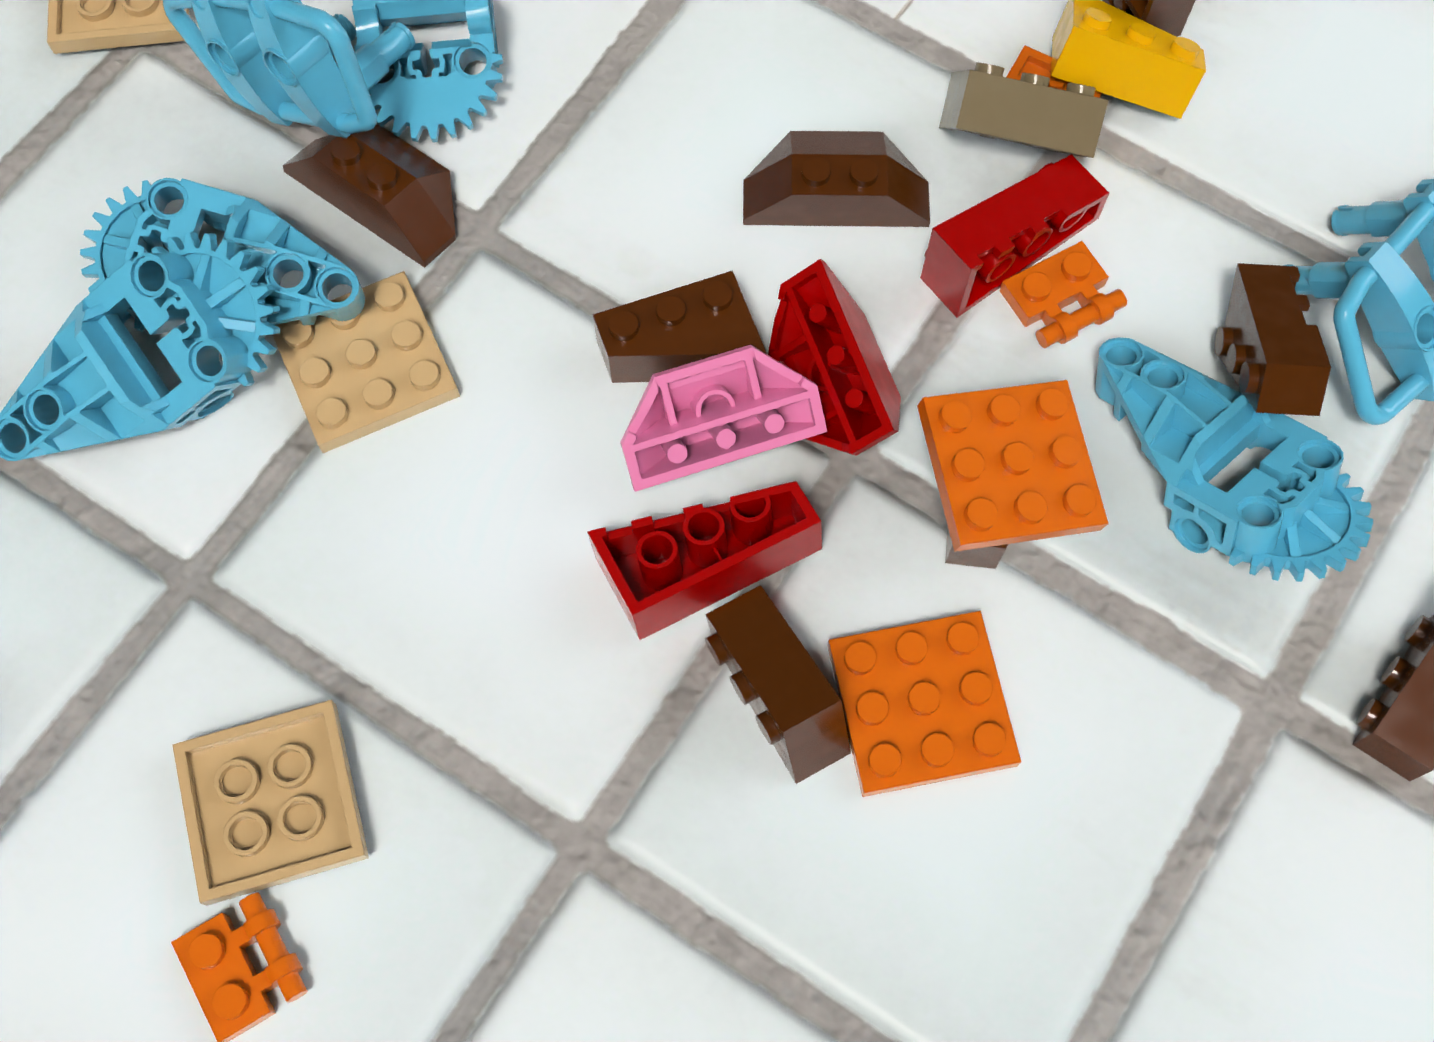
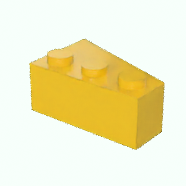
(1126, 57)

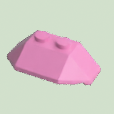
(717, 415)

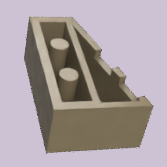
(1024, 110)

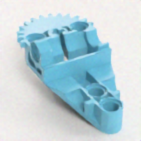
(450, 91)
(271, 240)
(98, 382)
(1192, 427)

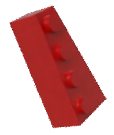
(1009, 232)
(705, 554)

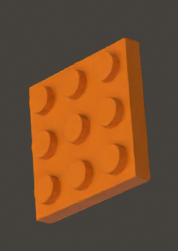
(1011, 465)
(922, 703)

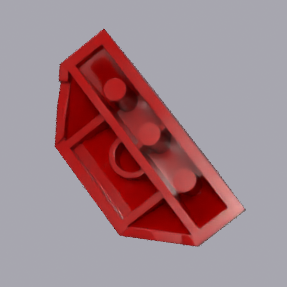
(831, 343)

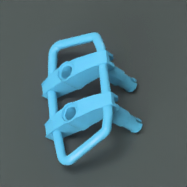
(282, 63)
(1389, 295)

